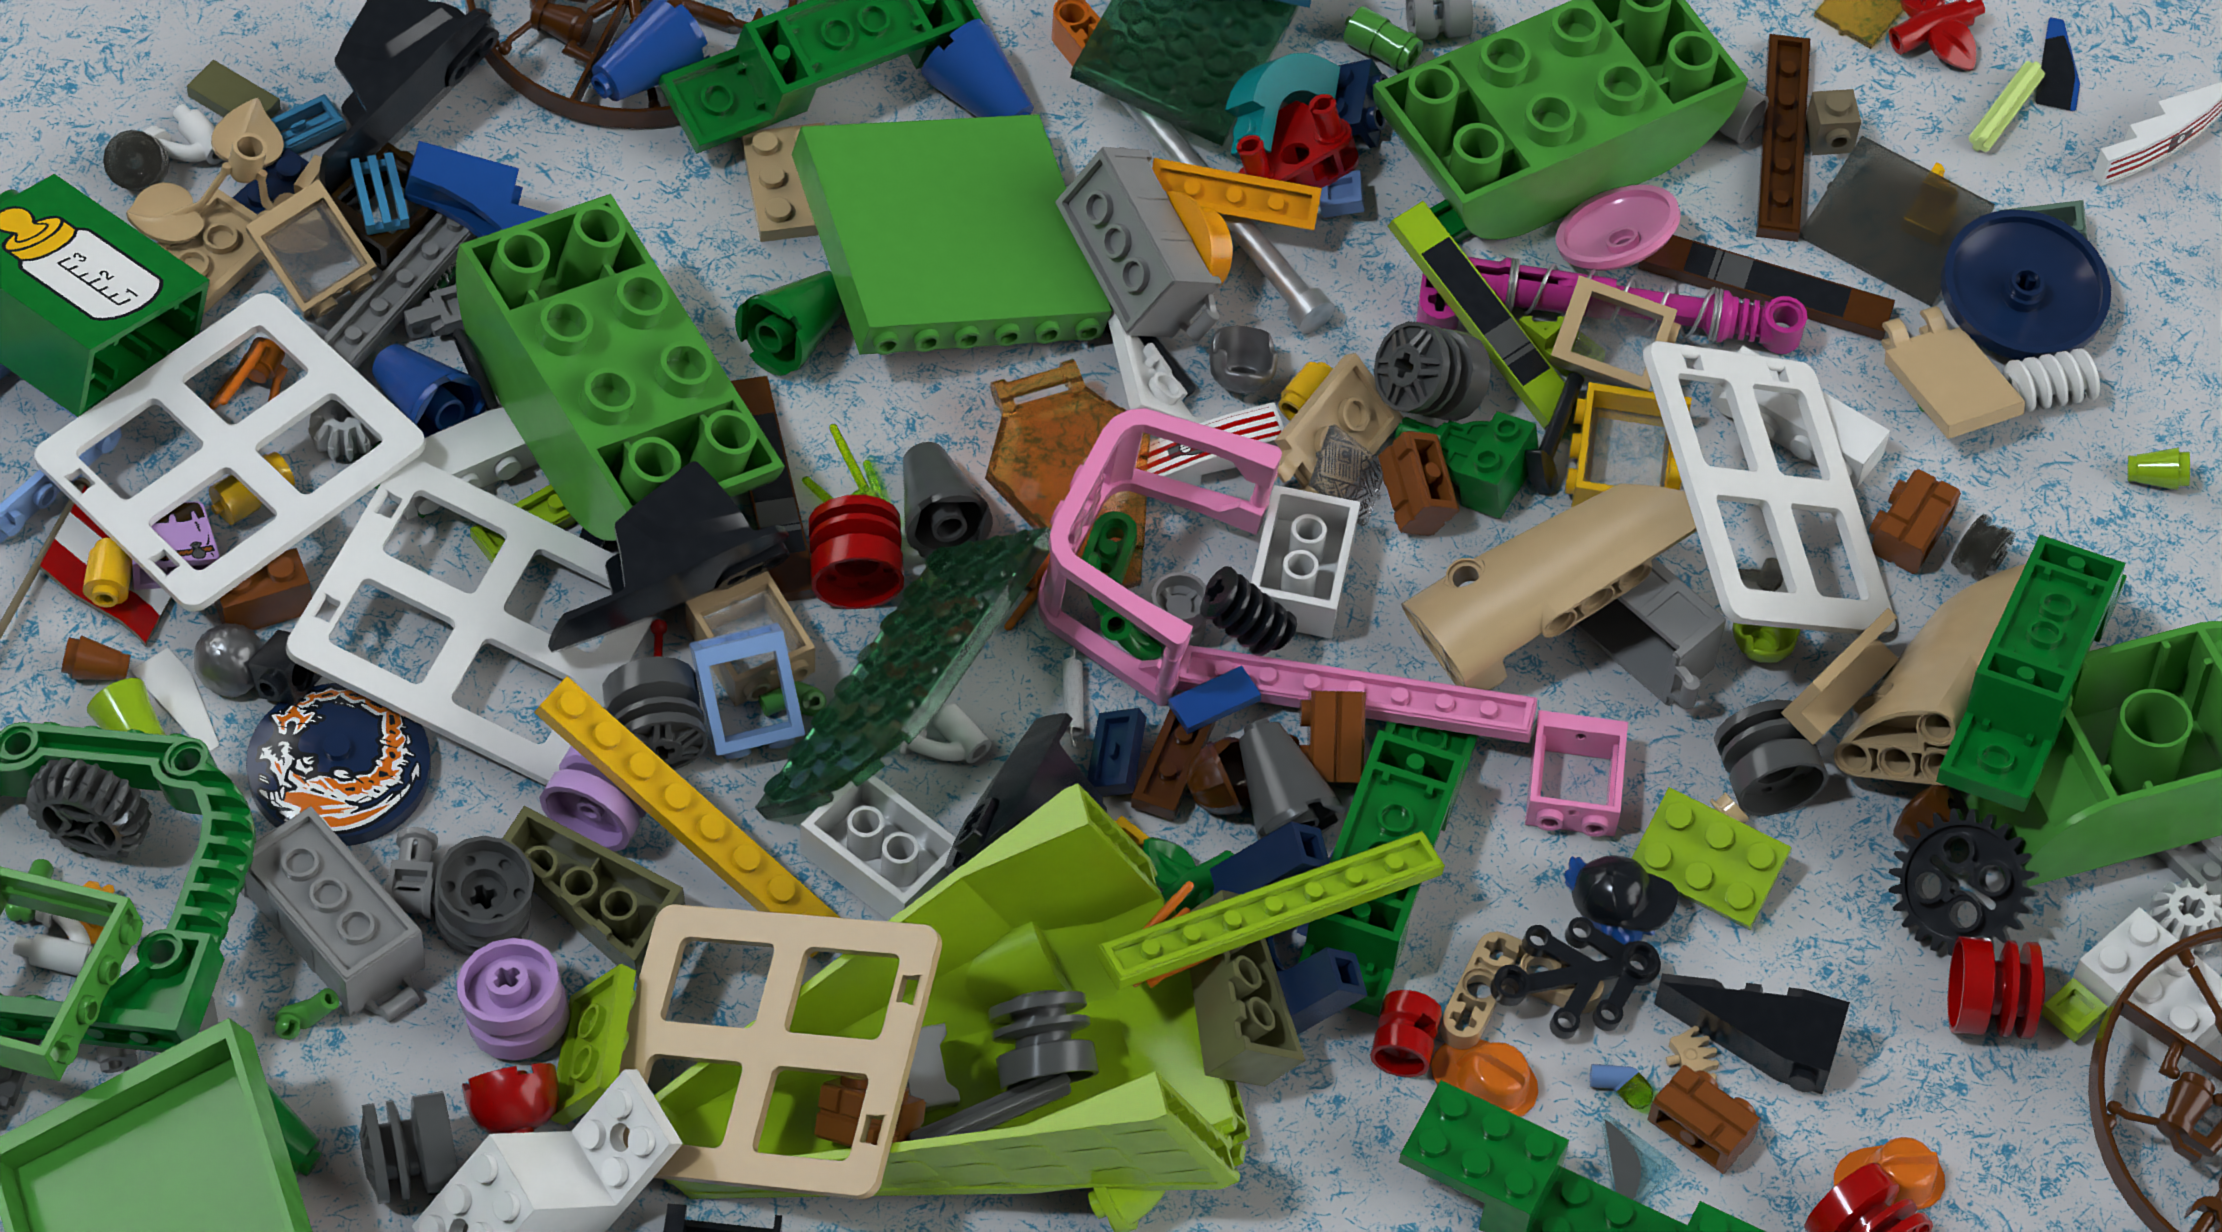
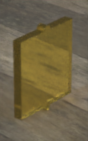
(1860, 19)

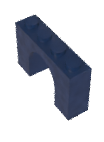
(1329, 977)

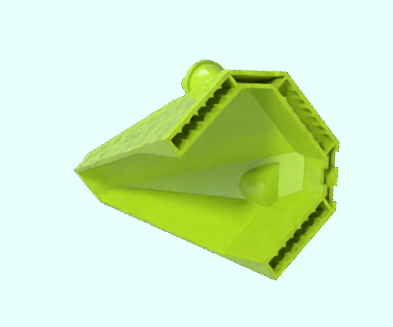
(1010, 926)

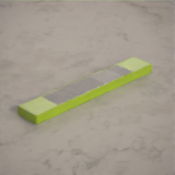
(1479, 310)

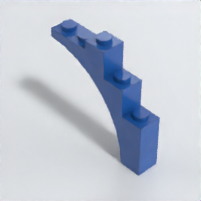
(467, 189)

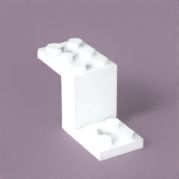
(562, 1177)

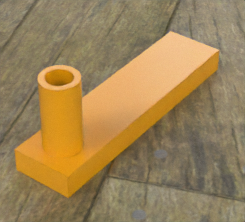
(1242, 194)

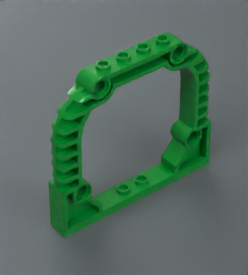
(178, 966)

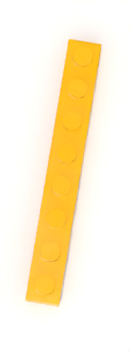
(675, 804)

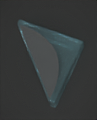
(1632, 1163)

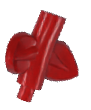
(1942, 26)

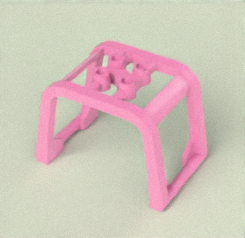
(1112, 470)

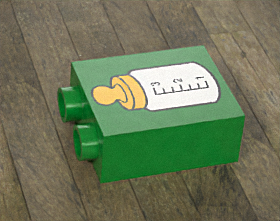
(87, 296)

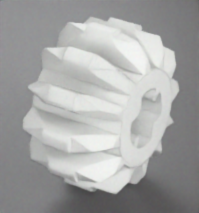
(339, 431)
(2186, 911)

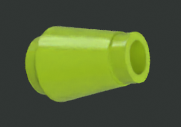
(2160, 468)

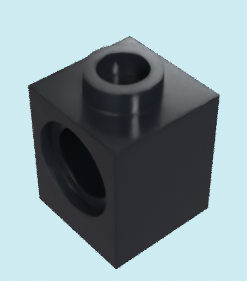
(277, 675)

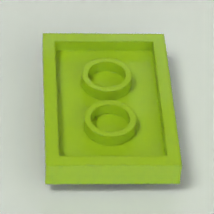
(1711, 857)
(594, 1042)

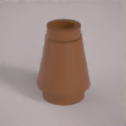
(94, 661)

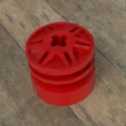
(856, 552)
(2003, 988)
(1866, 1205)

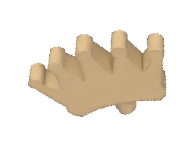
(1690, 1052)

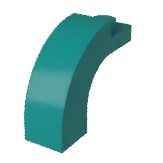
(1263, 89)

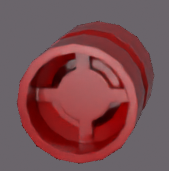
(1406, 1033)

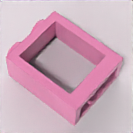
(1579, 737)

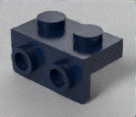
(1356, 99)

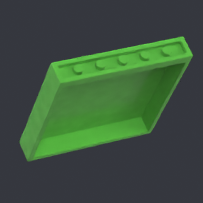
(948, 234)
(159, 1150)

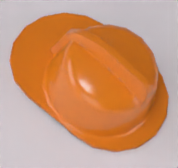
(1490, 1073)
(1907, 1162)

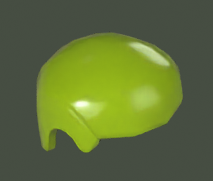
(1765, 643)

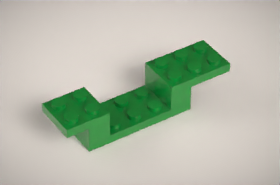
(794, 53)
(2031, 671)
(1402, 791)
(1522, 1174)

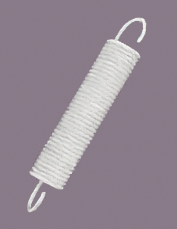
(1073, 695)

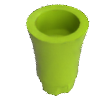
(125, 707)

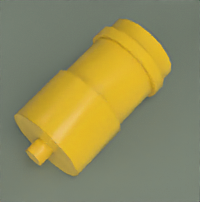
(234, 500)

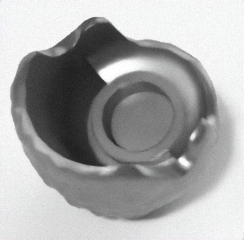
(1243, 358)
(223, 659)

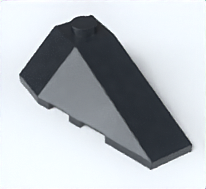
(1779, 1034)

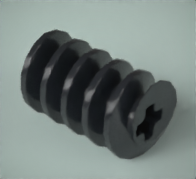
(1247, 613)

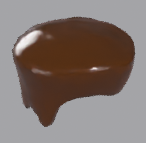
(1921, 808)

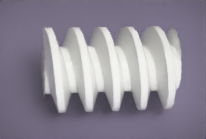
(2054, 376)

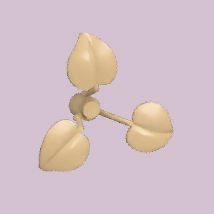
(243, 139)

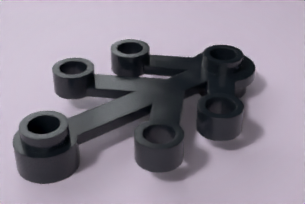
(1580, 972)

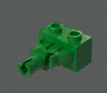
(1483, 458)

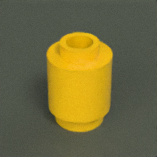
(1302, 387)
(107, 574)

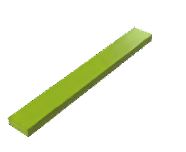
(1269, 910)

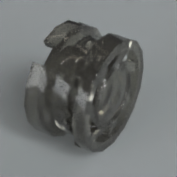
(135, 160)
(1982, 547)

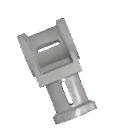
(411, 879)

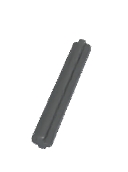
(999, 1108)

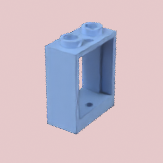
(735, 647)

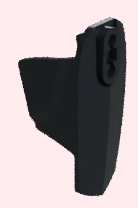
(400, 66)
(671, 550)
(1022, 785)

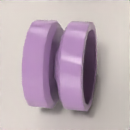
(590, 803)
(513, 999)

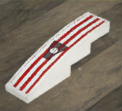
(2152, 140)
(1189, 464)

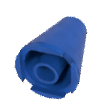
(651, 46)
(977, 73)
(427, 389)

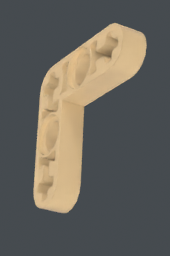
(1483, 969)

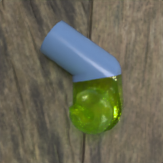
(1624, 1081)

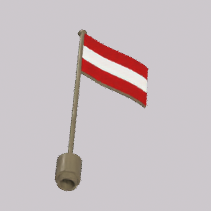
(65, 562)

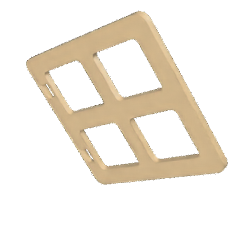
(771, 1047)

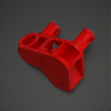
(1307, 147)

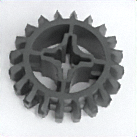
(88, 808)

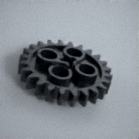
(1988, 849)

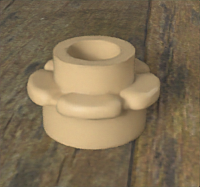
(1728, 807)

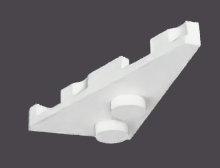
(1147, 375)

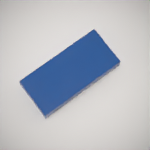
(1214, 699)

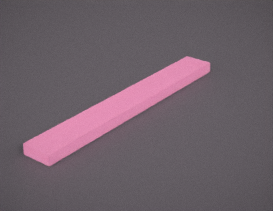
(1387, 696)

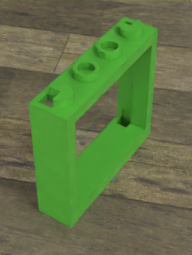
(100, 971)

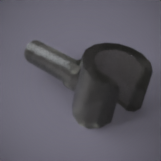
(1768, 578)

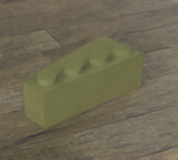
(594, 887)
(1243, 1014)

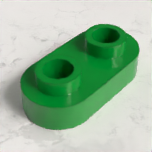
(1113, 555)

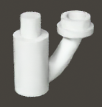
(196, 130)
(963, 735)
(55, 952)

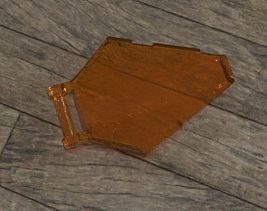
(1046, 442)

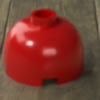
(512, 1099)

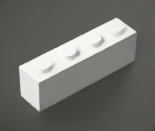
(1859, 437)
(476, 451)

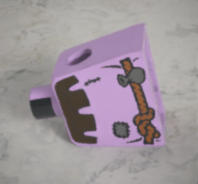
(189, 535)

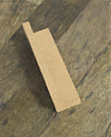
(1842, 682)

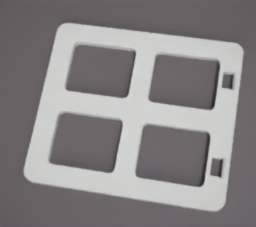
(230, 450)
(1767, 488)
(475, 617)

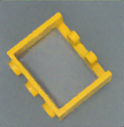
(1619, 443)

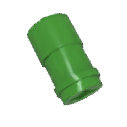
(1382, 39)

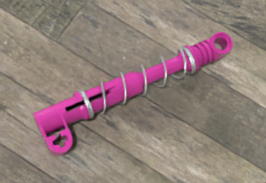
(1552, 290)

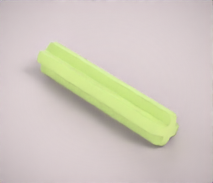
(2006, 106)

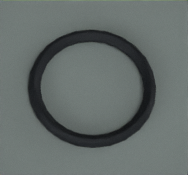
(475, 367)

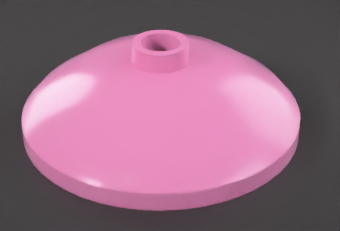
(1618, 227)

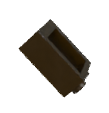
(381, 246)

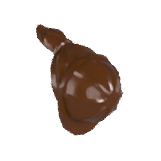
(1219, 778)

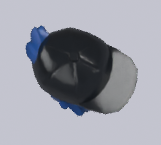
(1620, 896)

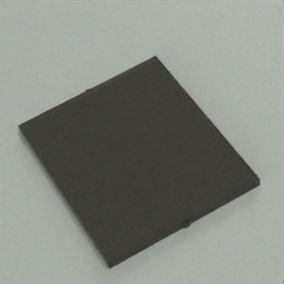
(1892, 219)

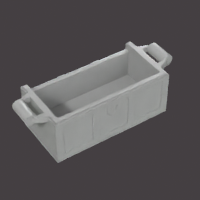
(1139, 246)
(1660, 635)
(336, 915)

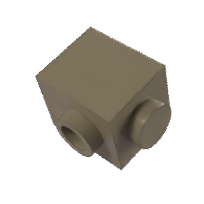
(1832, 122)

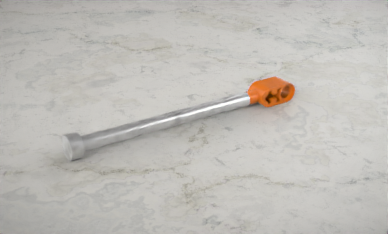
(1309, 308)

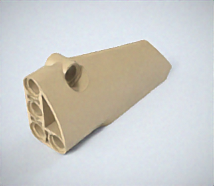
(1545, 579)
(1924, 685)

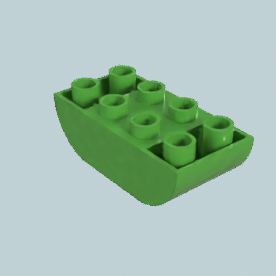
(1562, 109)
(602, 364)
(2132, 759)

